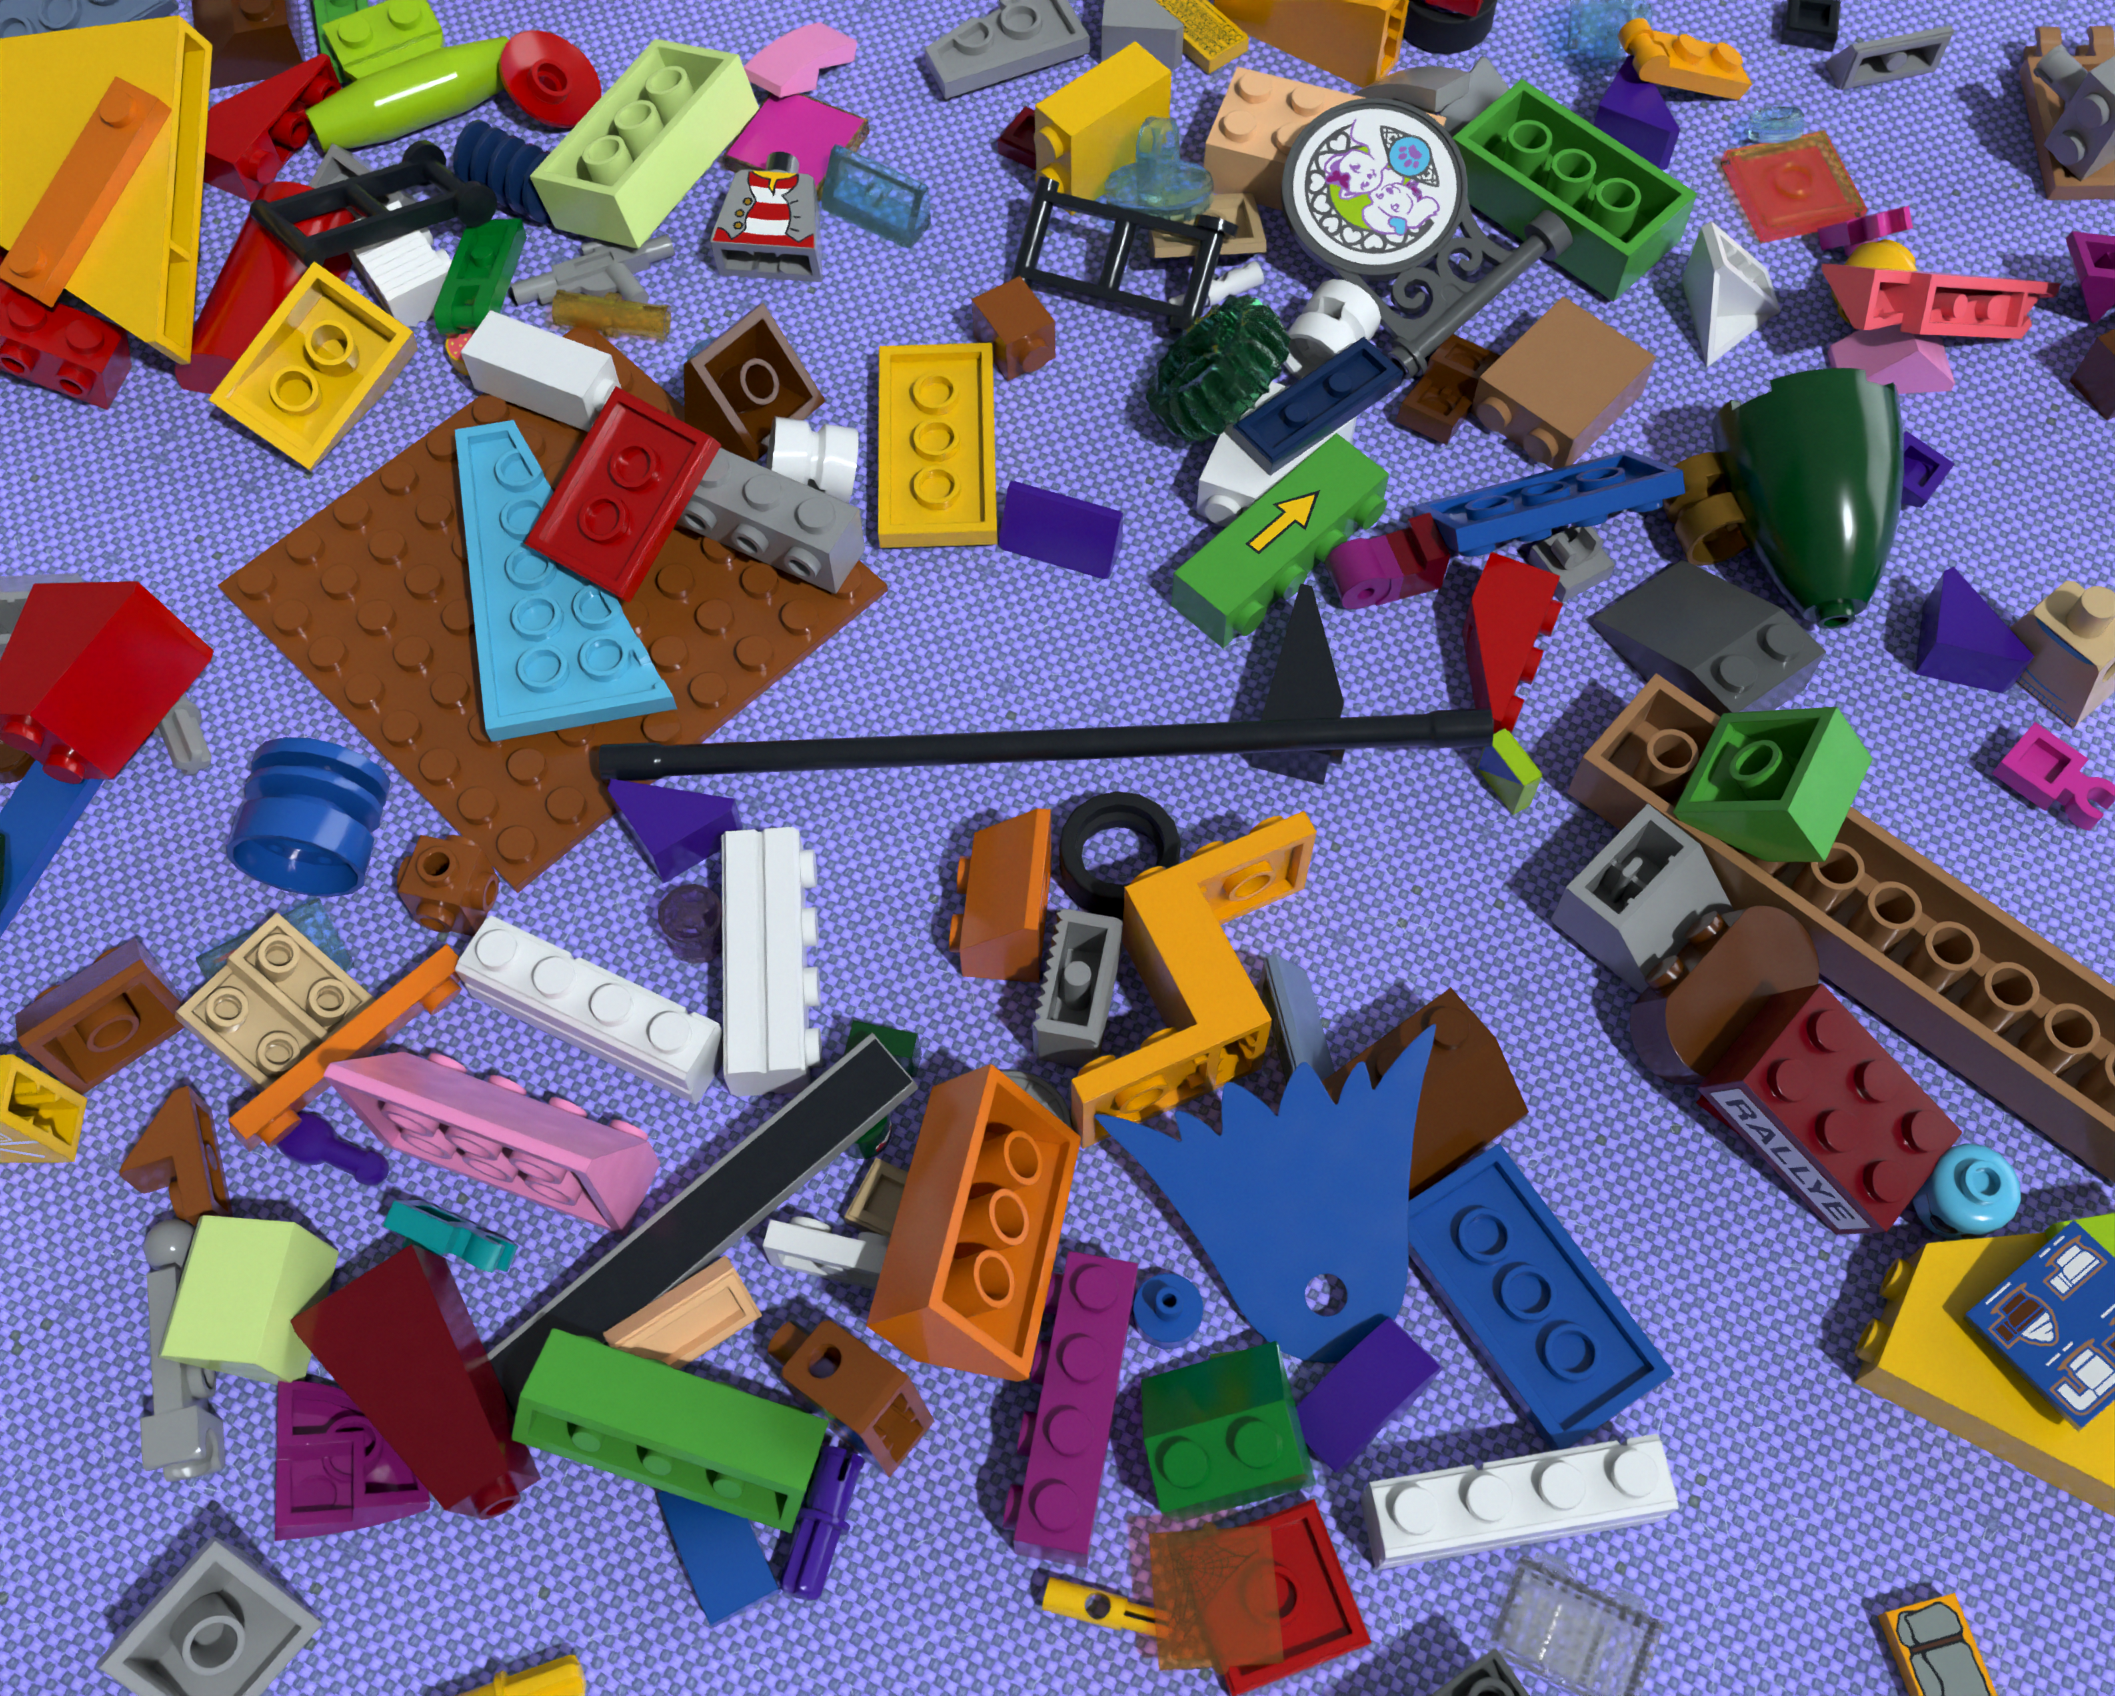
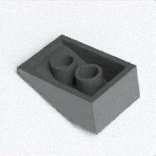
(1712, 641)

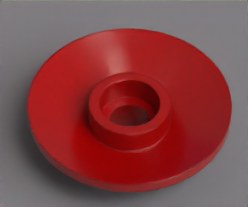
(549, 78)

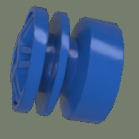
(308, 817)

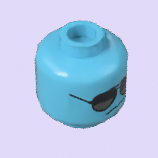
(1968, 1193)

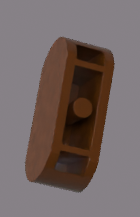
(1716, 988)

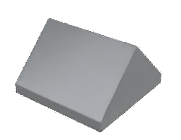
(212, 1630)

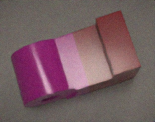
(1389, 565)

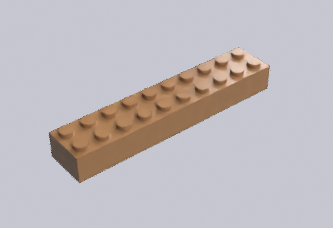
(1896, 936)

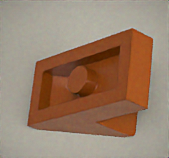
(181, 1153)

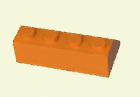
(977, 1228)

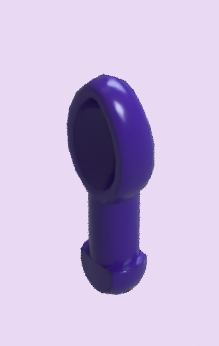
(317, 1143)

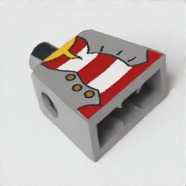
(770, 224)

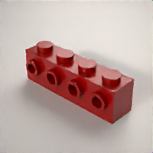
(62, 348)

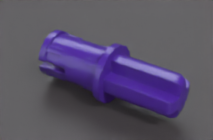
(821, 1523)

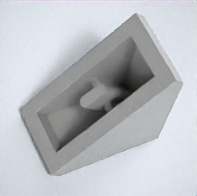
(1147, 25)

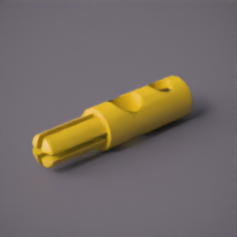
(1070, 1599)

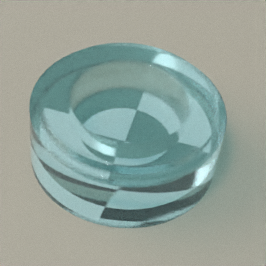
(1776, 124)

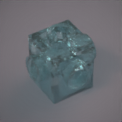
(1592, 29)

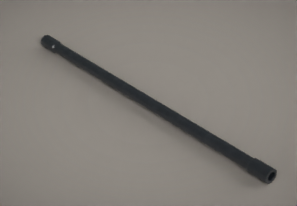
(1435, 729)

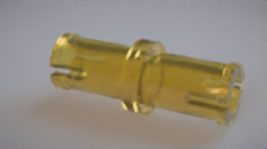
(611, 315)

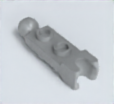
(182, 1431)

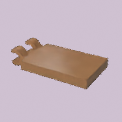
(2046, 108)

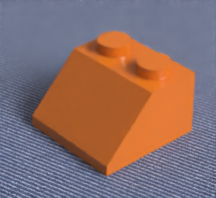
(1005, 899)

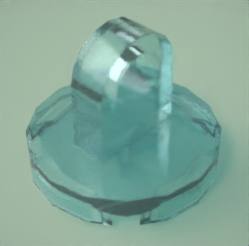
(1158, 179)

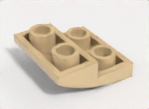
(272, 1003)

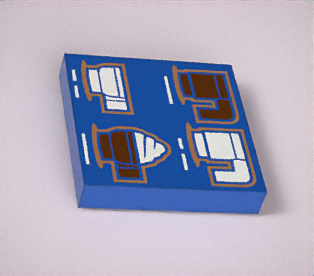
(2058, 1324)

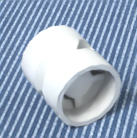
(1330, 323)
(817, 459)

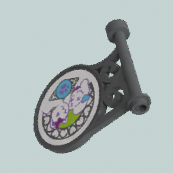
(1379, 198)

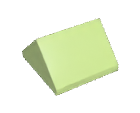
(241, 1293)

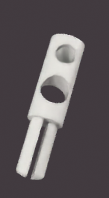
(1231, 283)

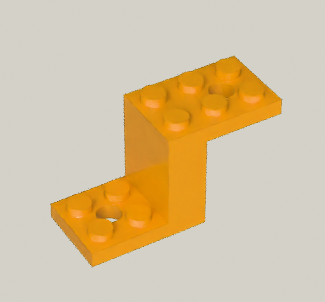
(1194, 976)

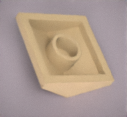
(1235, 208)

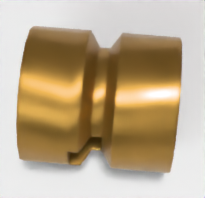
(1706, 512)

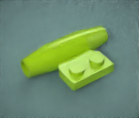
(400, 75)

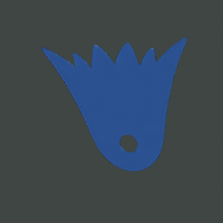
(1299, 1197)

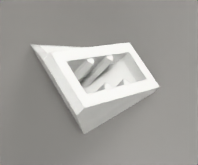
(1725, 292)

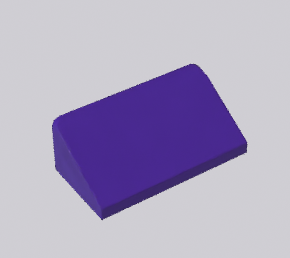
(1061, 530)

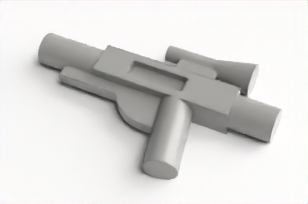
(601, 270)

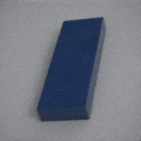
(1316, 405)

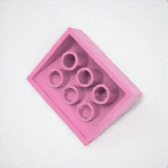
(501, 1135)

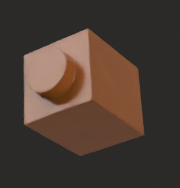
(1016, 327)

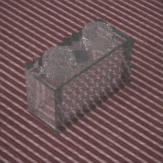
(1572, 1632)

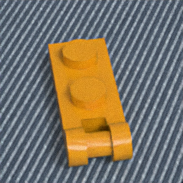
(1684, 61)

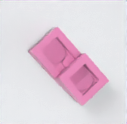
(794, 60)

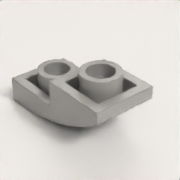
(1423, 87)

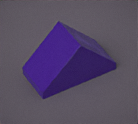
(1638, 117)
(1966, 639)
(673, 825)

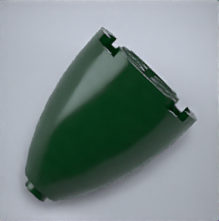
(1818, 486)

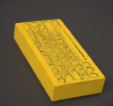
(1208, 34)

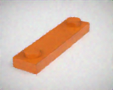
(84, 191)
(274, 1111)

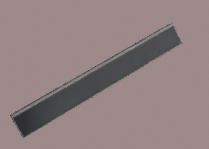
(716, 1207)

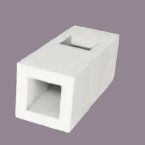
(539, 370)

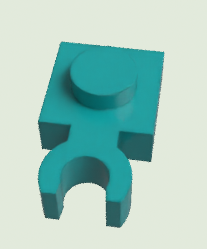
(448, 1233)

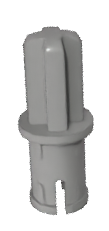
(184, 737)

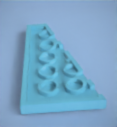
(546, 638)

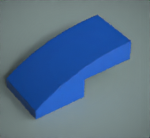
(720, 1557)

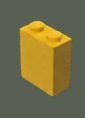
(1096, 121)

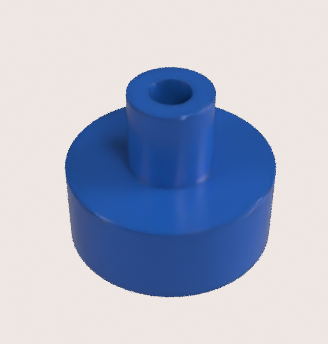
(1164, 1325)

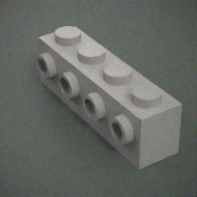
(776, 520)

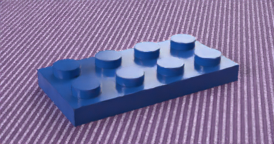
(1563, 496)
(1531, 1300)

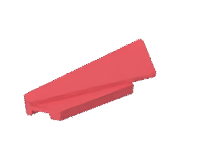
(1936, 301)

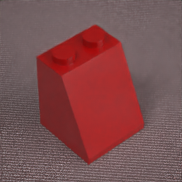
(93, 675)

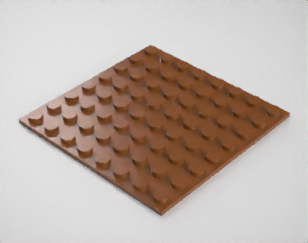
(384, 627)

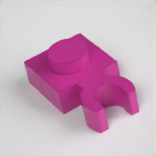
(1864, 229)
(2049, 770)

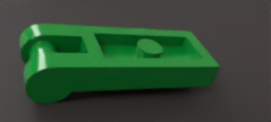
(479, 275)

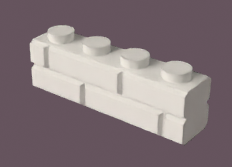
(766, 962)
(592, 1009)
(1518, 1501)

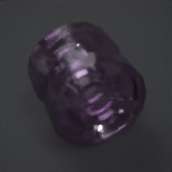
(697, 909)

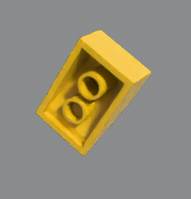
(315, 368)

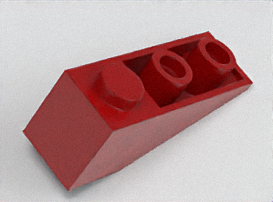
(263, 127)
(1500, 633)

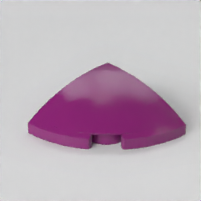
(335, 1467)

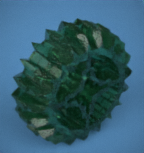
(1218, 368)

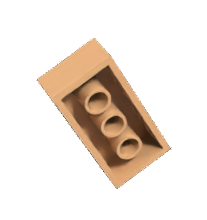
(1258, 129)

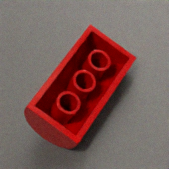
(250, 290)

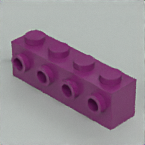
(1075, 1412)

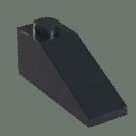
(1303, 689)

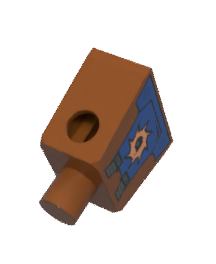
(855, 1389)

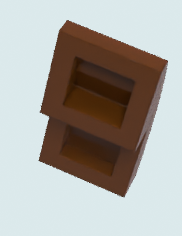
(1447, 389)

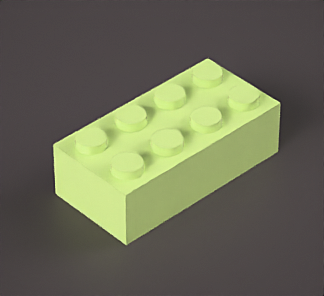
(645, 142)

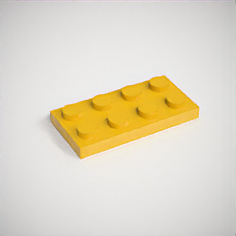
(936, 446)

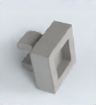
(1575, 557)

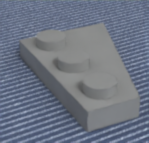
(1006, 44)

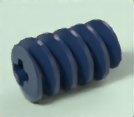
(502, 165)

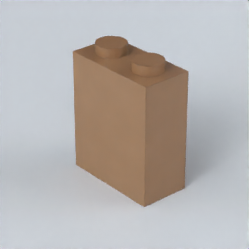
(1562, 384)

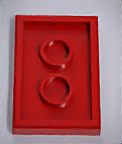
(623, 494)

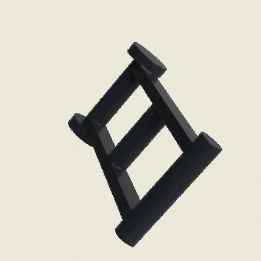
(421, 165)
(1206, 230)

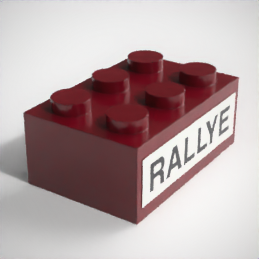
(1830, 1110)

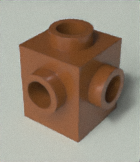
(448, 884)

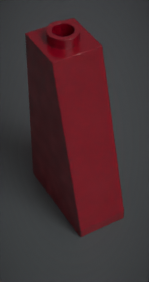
(423, 1380)

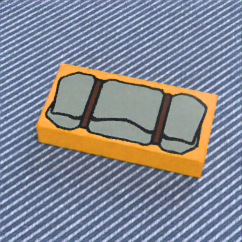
(1936, 1649)

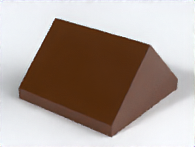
(745, 382)

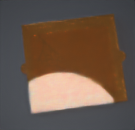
(1215, 1598)

